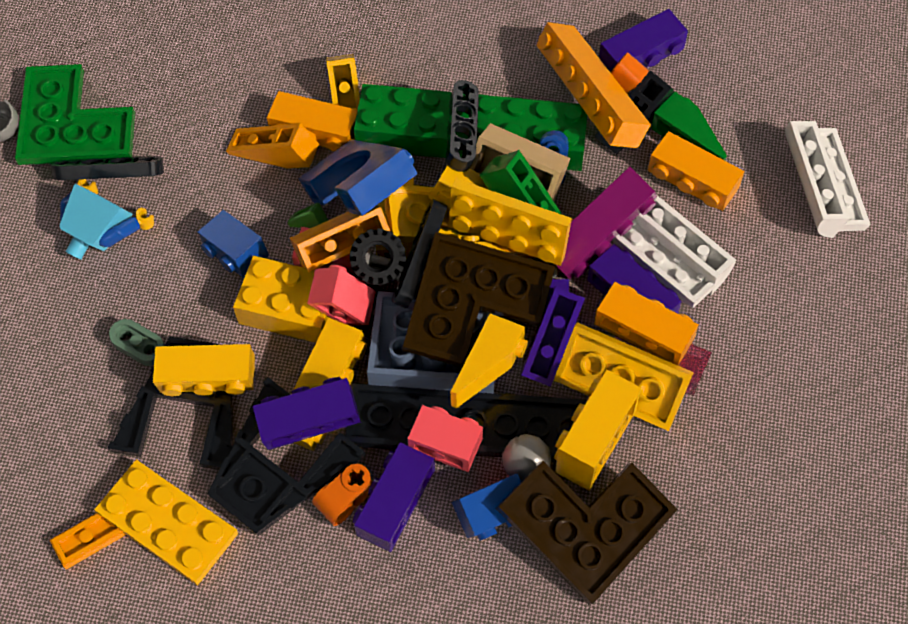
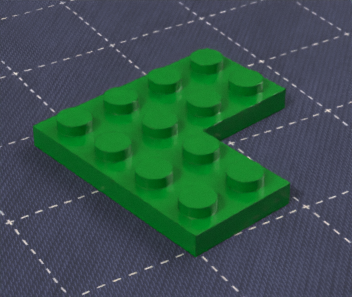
(56, 127)

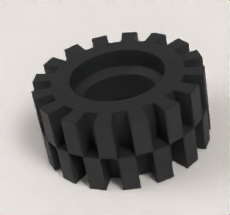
(385, 239)

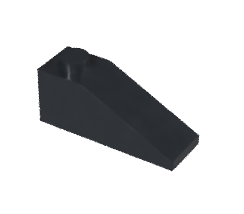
(648, 98)

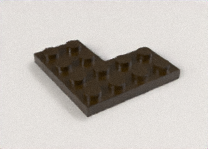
(467, 279)
(583, 541)

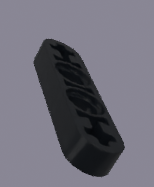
(460, 124)
(107, 168)
(419, 254)

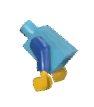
(97, 220)

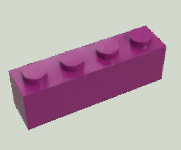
(605, 219)

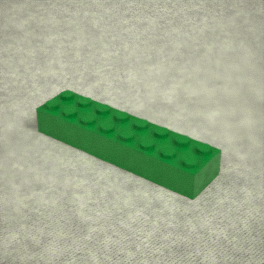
(419, 120)

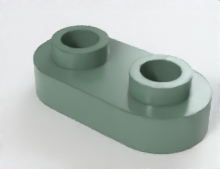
(140, 342)

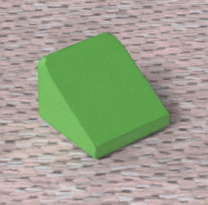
(308, 217)

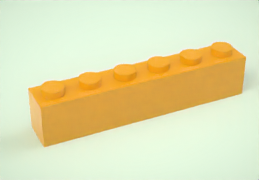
(593, 85)

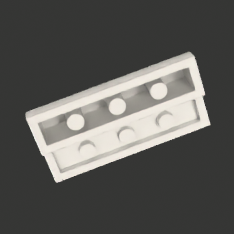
(826, 178)
(677, 253)

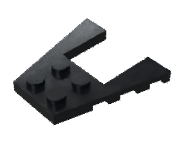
(135, 425)
(261, 491)

